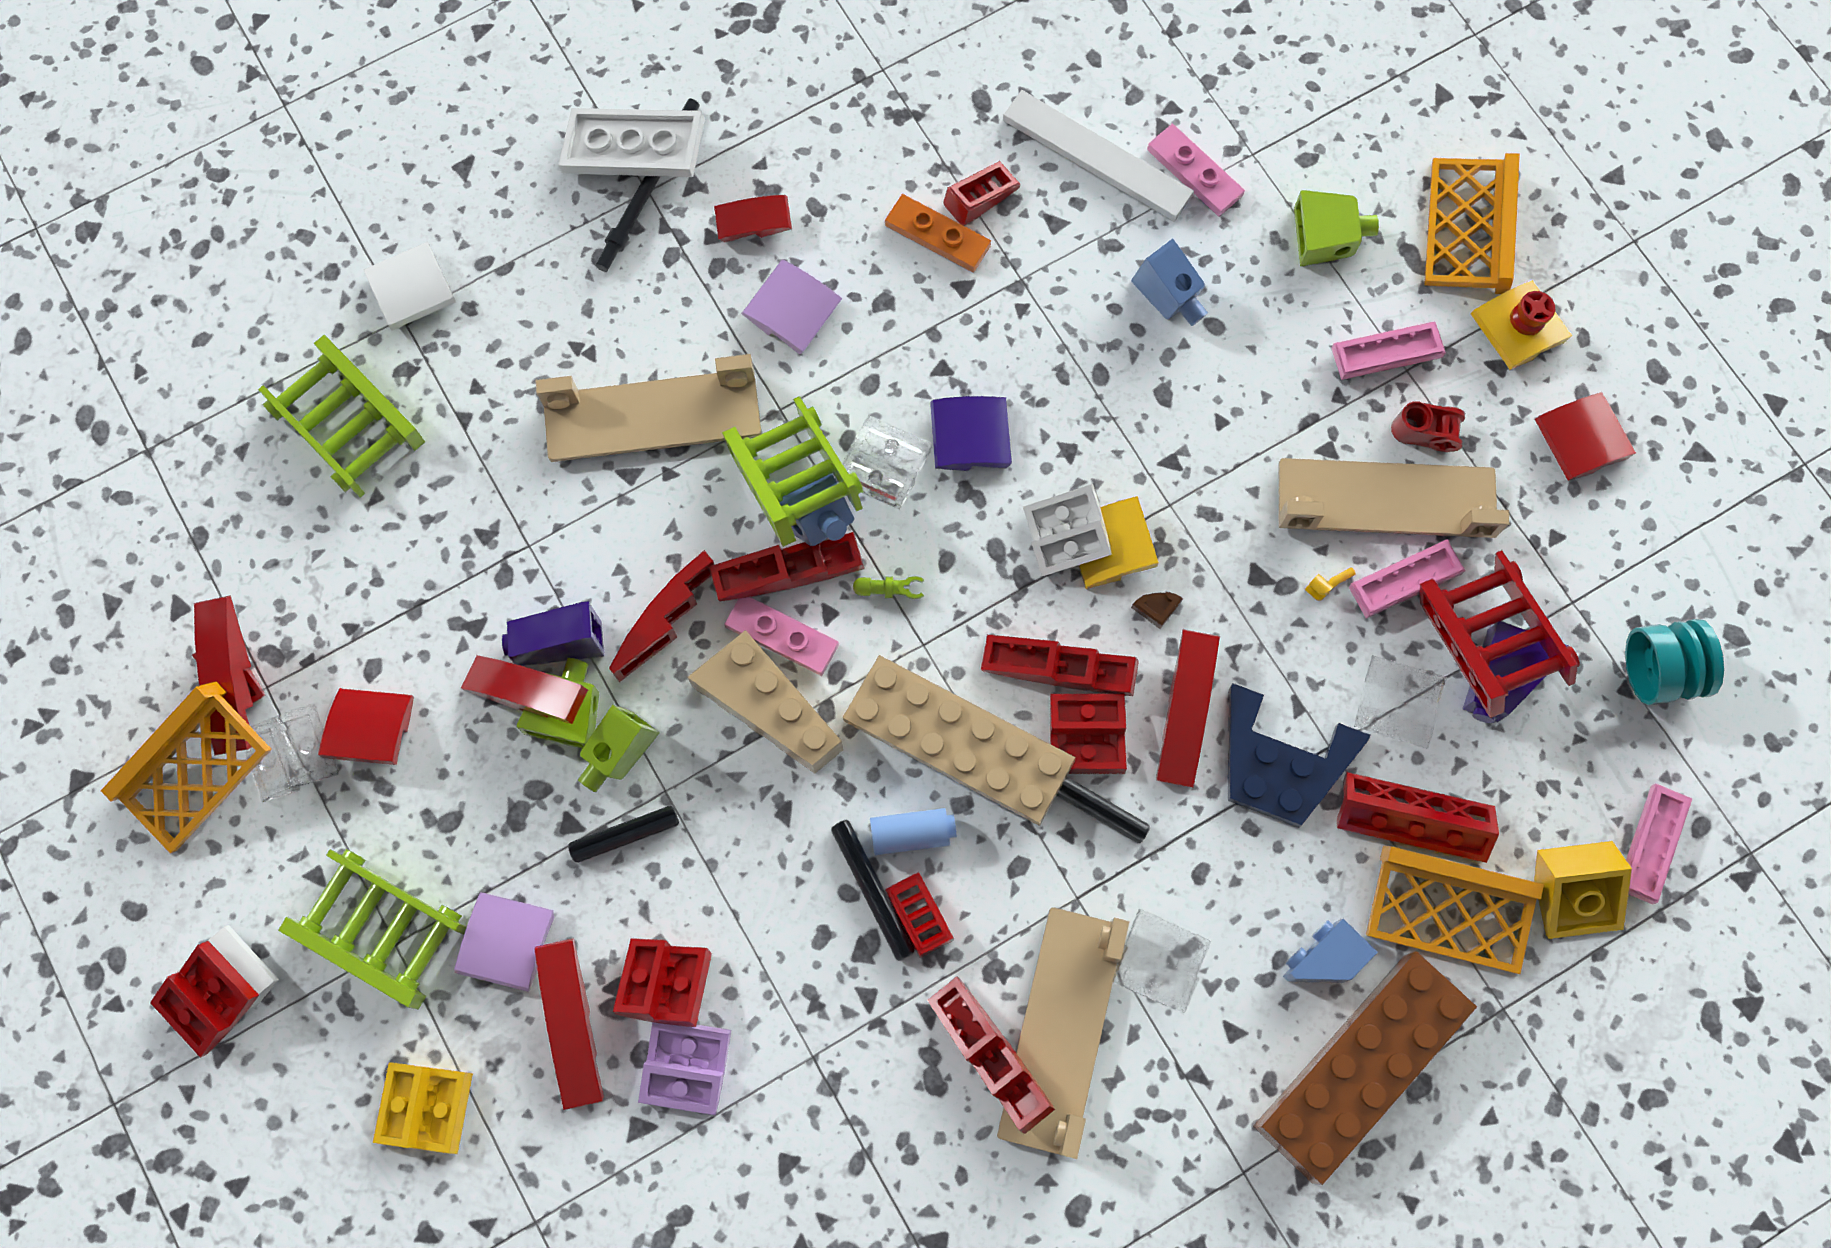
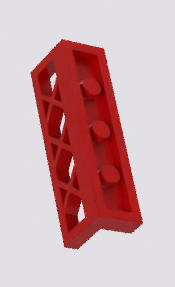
(1418, 822)

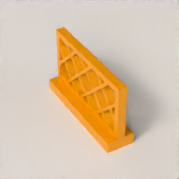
(1502, 216)
(171, 739)
(1461, 876)

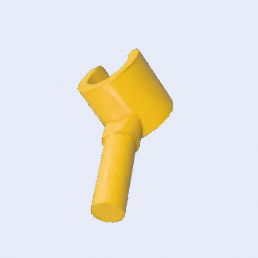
(1320, 587)

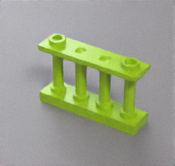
(352, 385)
(770, 494)
(372, 966)

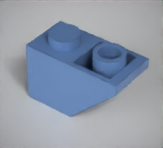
(1333, 957)

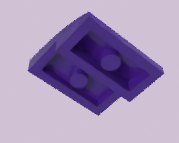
(970, 432)

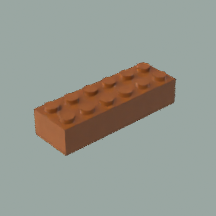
(1364, 1067)

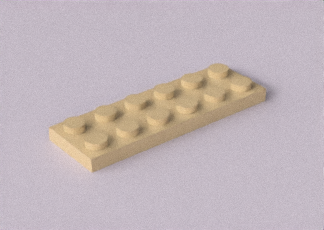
(959, 739)

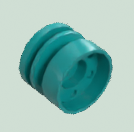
(1674, 661)

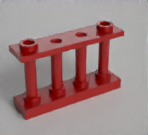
(1474, 660)

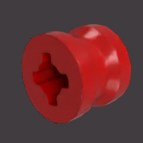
(1541, 312)

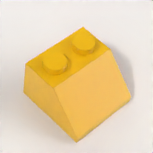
(1582, 889)

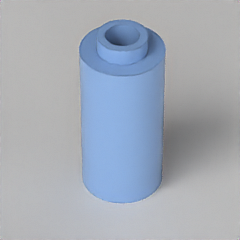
(912, 831)

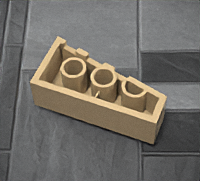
(761, 696)

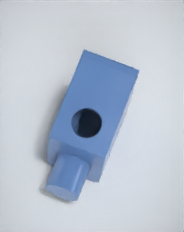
(1171, 283)
(825, 522)

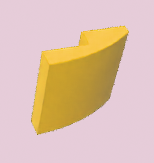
(1511, 345)
(1129, 545)
(422, 1108)

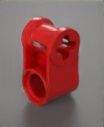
(1436, 425)

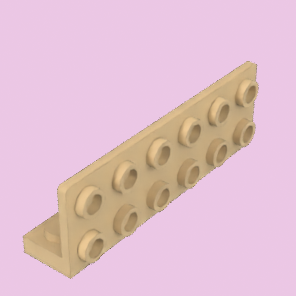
(649, 412)
(1389, 498)
(1066, 1024)

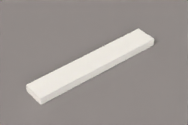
(1098, 155)

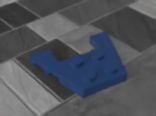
(1276, 775)

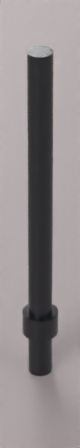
(618, 237)

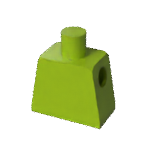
(1330, 226)
(557, 730)
(625, 737)

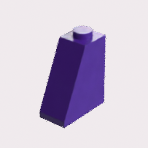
(554, 636)
(1505, 666)

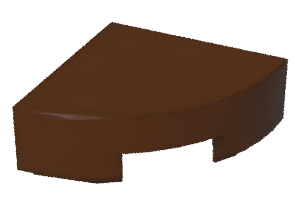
(1157, 607)

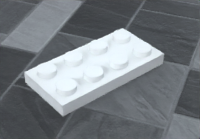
(632, 142)

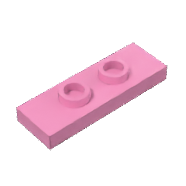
(1195, 169)
(1388, 350)
(1403, 578)
(782, 634)
(1656, 841)

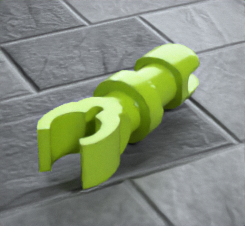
(865, 587)

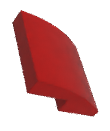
(1585, 436)
(366, 726)
(1090, 730)
(662, 982)
(204, 999)

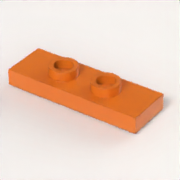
(938, 233)

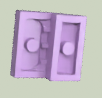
(791, 306)
(502, 941)
(685, 1067)

